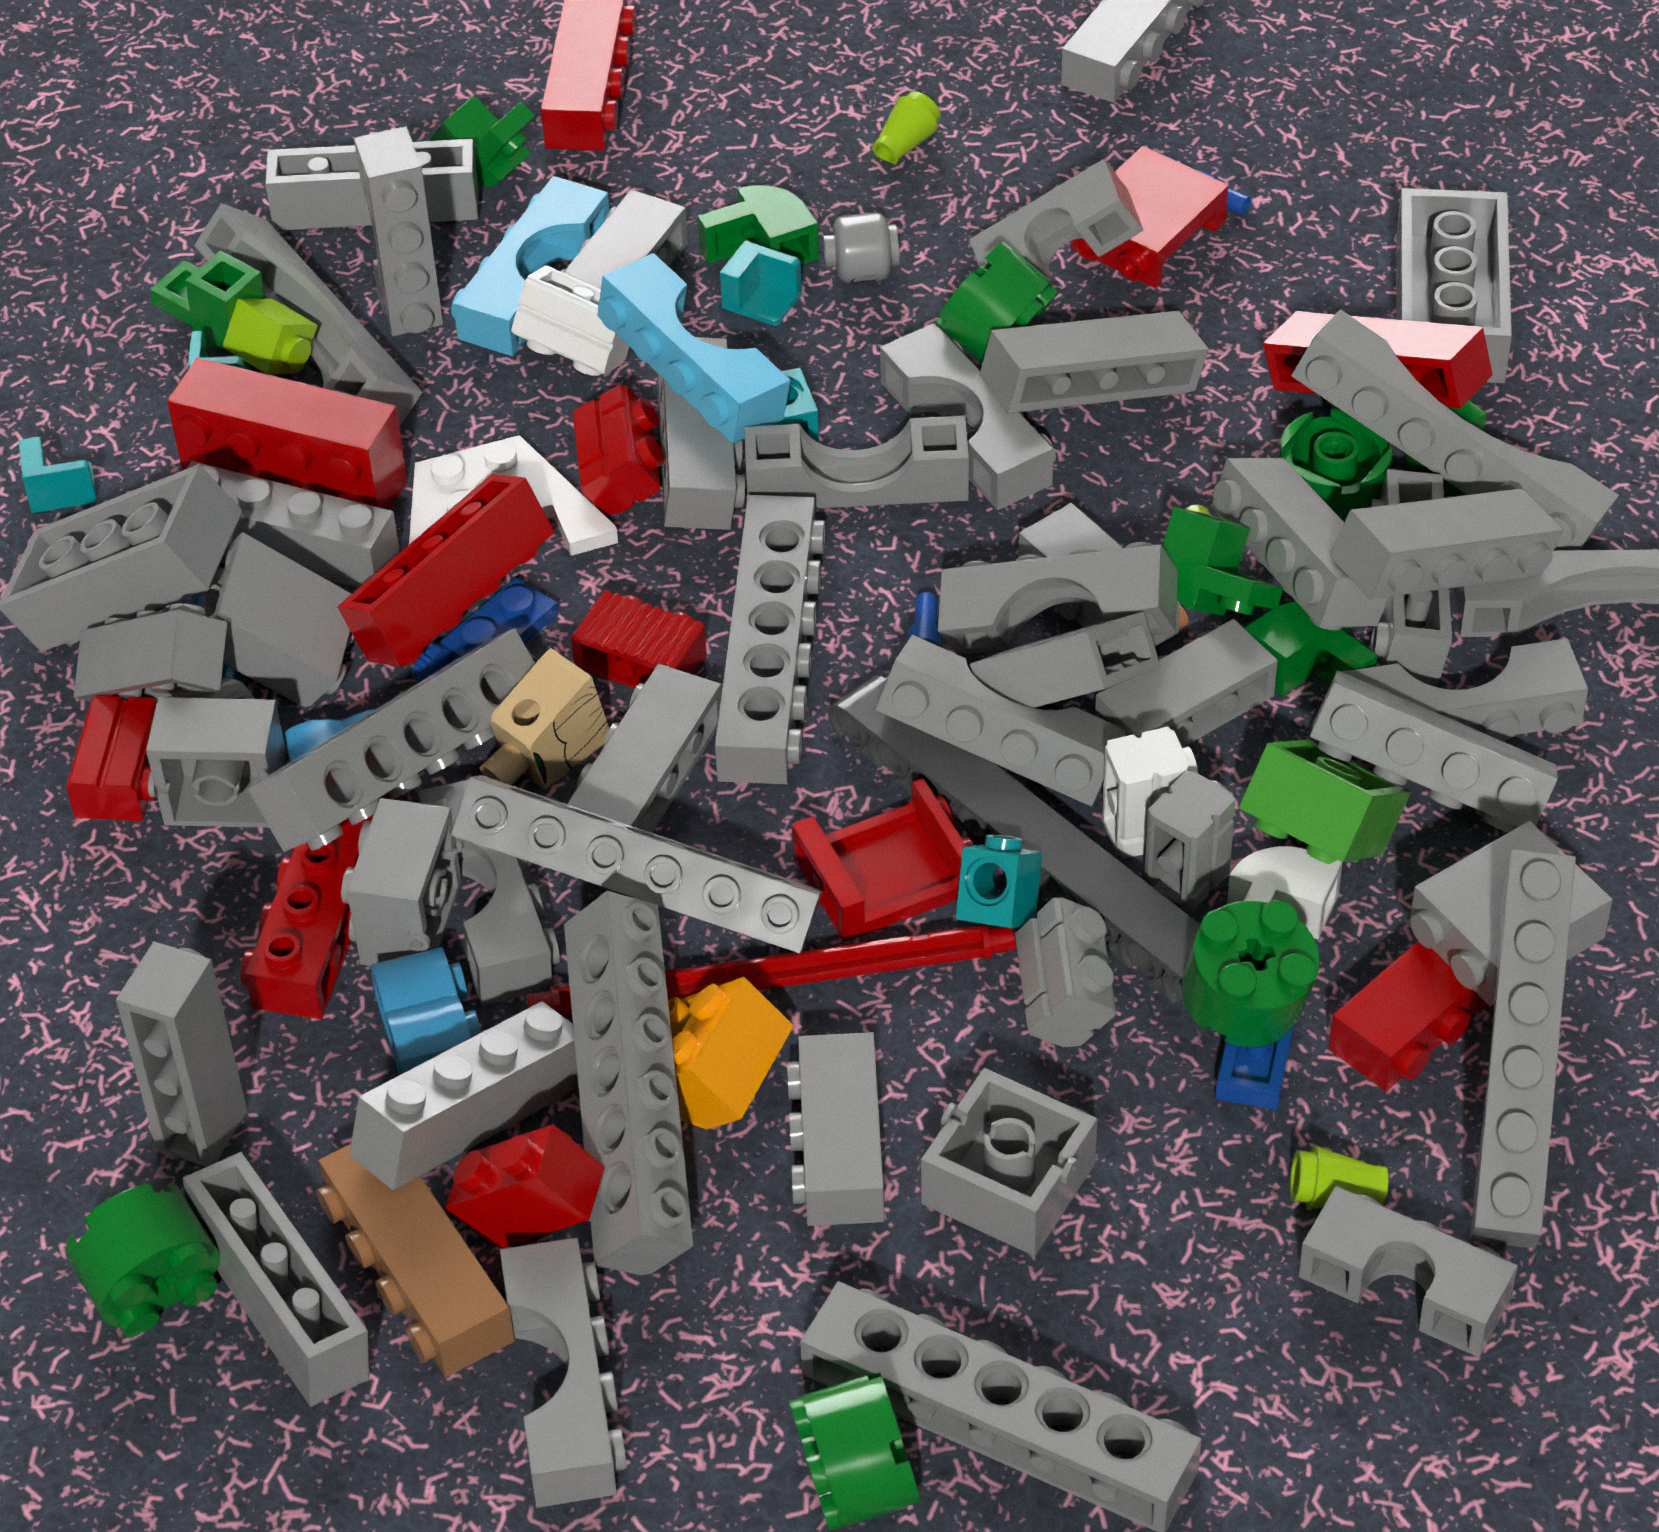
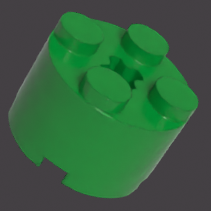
(995, 297)
(1337, 459)
(1250, 972)
(143, 1257)
(855, 1451)

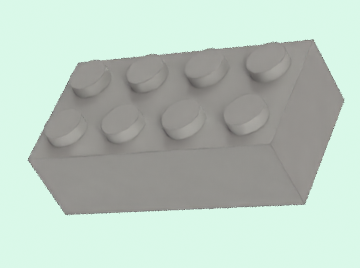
(1456, 264)
(121, 558)

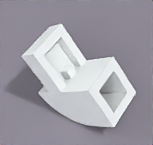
(1291, 877)

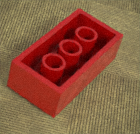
(288, 433)

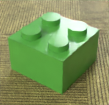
(1323, 802)

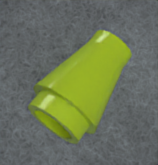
(908, 125)
(1320, 1170)

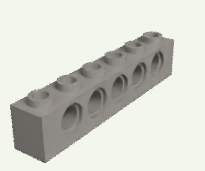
(767, 640)
(391, 746)
(637, 863)
(628, 1084)
(1016, 1434)

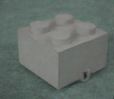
(208, 757)
(402, 881)
(1008, 1161)

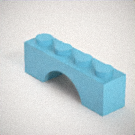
(546, 233)
(724, 385)

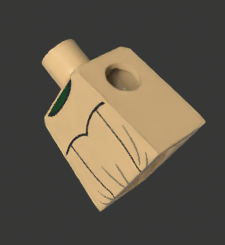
(546, 724)

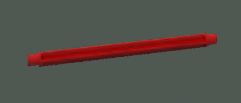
(824, 963)

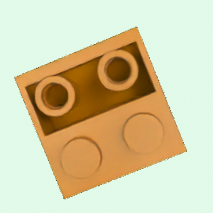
(723, 1050)

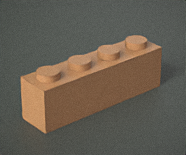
(420, 1264)

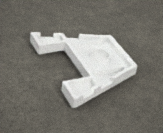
(448, 478)

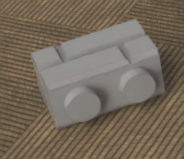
(1189, 840)
(1065, 973)

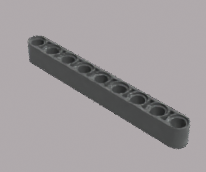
(985, 800)

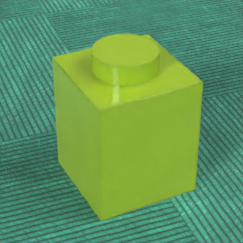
(269, 336)

